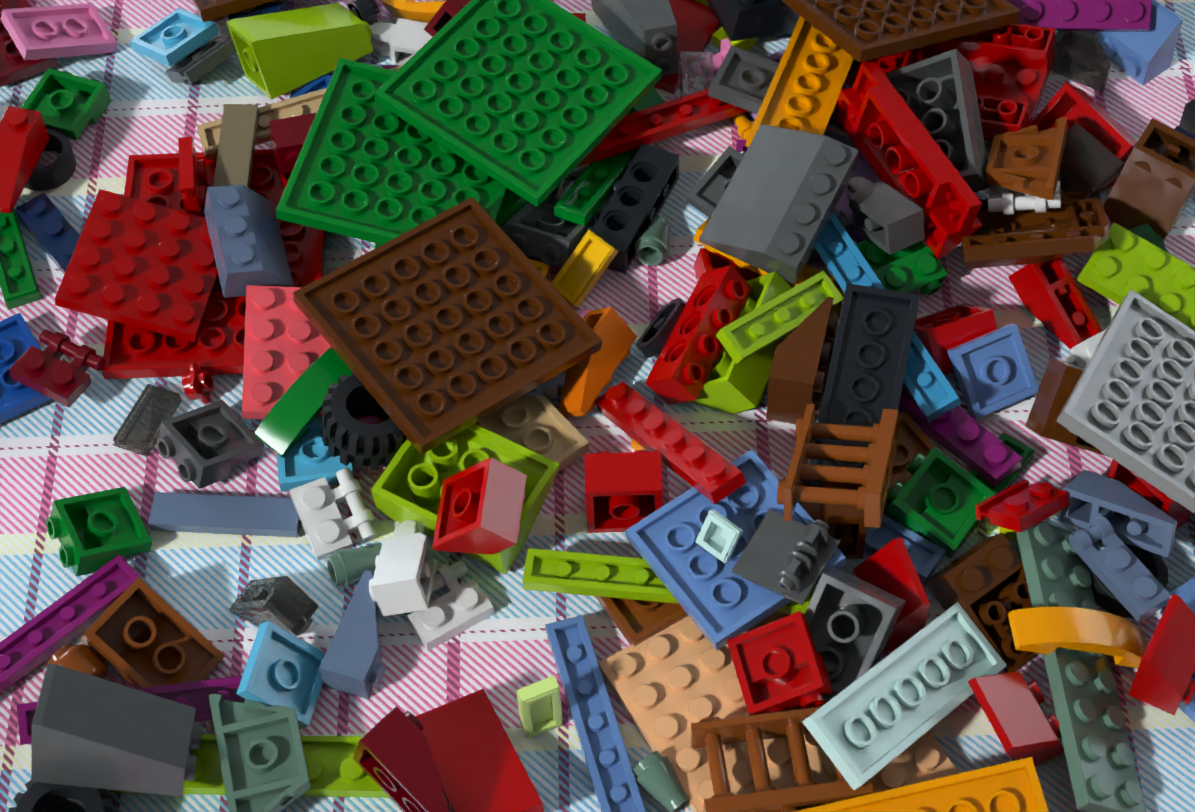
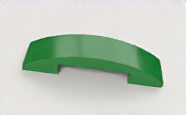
(301, 404)

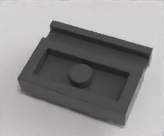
(202, 61)

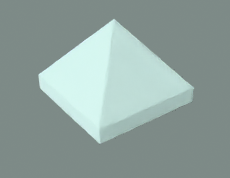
(719, 536)

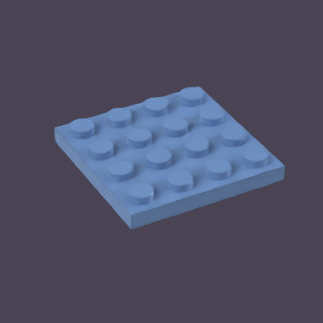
(701, 583)

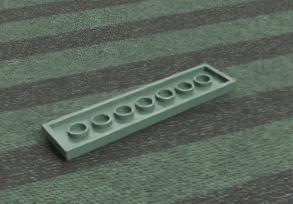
(1081, 681)

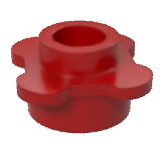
(197, 384)

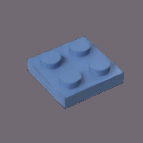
(993, 371)

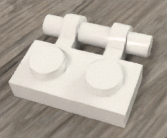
(1010, 201)
(321, 517)
(452, 612)

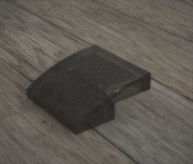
(1086, 164)

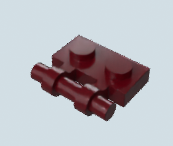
(50, 375)

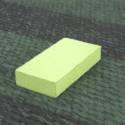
(540, 707)

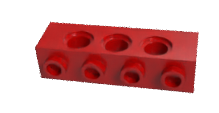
(693, 341)

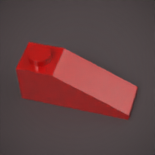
(21, 146)
(1056, 301)

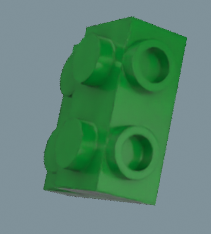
(68, 101)
(908, 270)
(937, 499)
(97, 529)

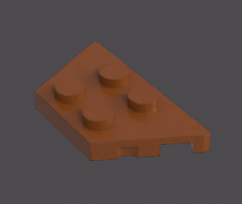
(1028, 160)

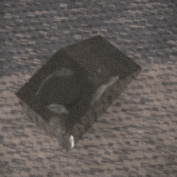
(1081, 59)
(277, 601)

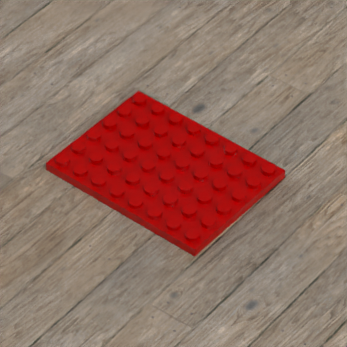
(220, 341)

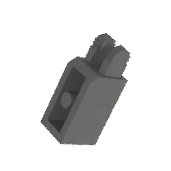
(885, 215)

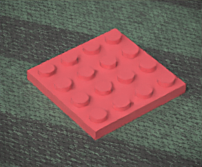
(277, 348)

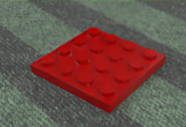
(141, 267)

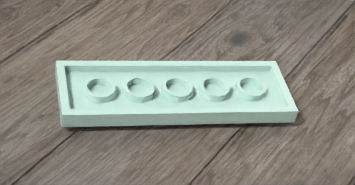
(903, 696)

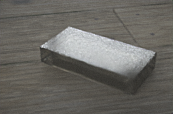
(143, 422)

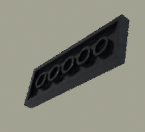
(866, 362)

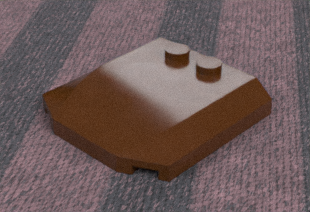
(1034, 236)

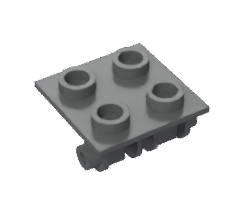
(787, 556)

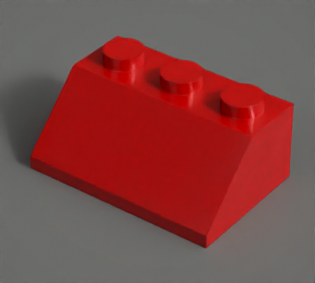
(1082, 109)

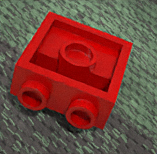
(780, 667)

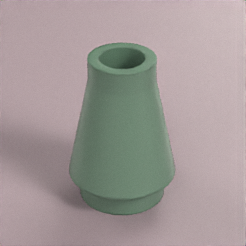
(653, 244)
(349, 564)
(660, 781)

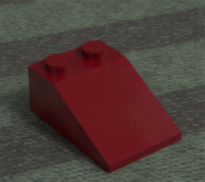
(402, 763)

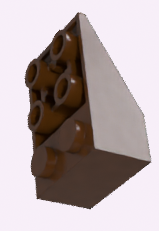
(1154, 181)
(802, 366)
(1051, 397)
(988, 586)

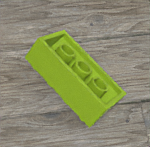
(740, 386)

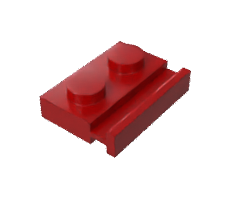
(191, 174)
(1022, 505)

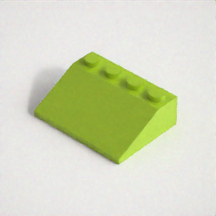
(414, 482)

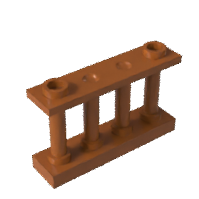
(874, 476)
(753, 729)

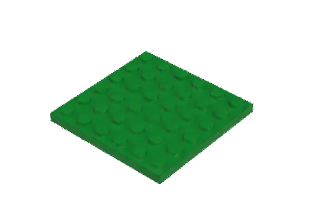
(519, 91)
(373, 171)

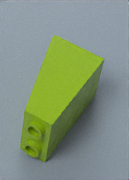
(297, 45)

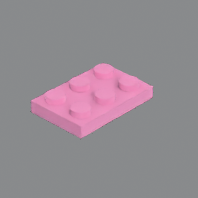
(58, 31)

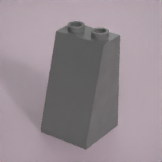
(643, 28)
(111, 736)

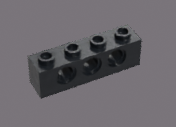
(636, 201)

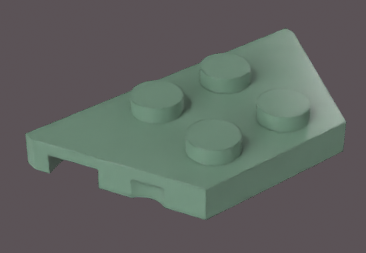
(259, 754)

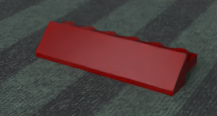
(907, 157)

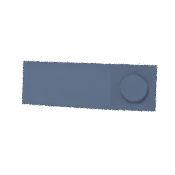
(1131, 516)
(355, 653)

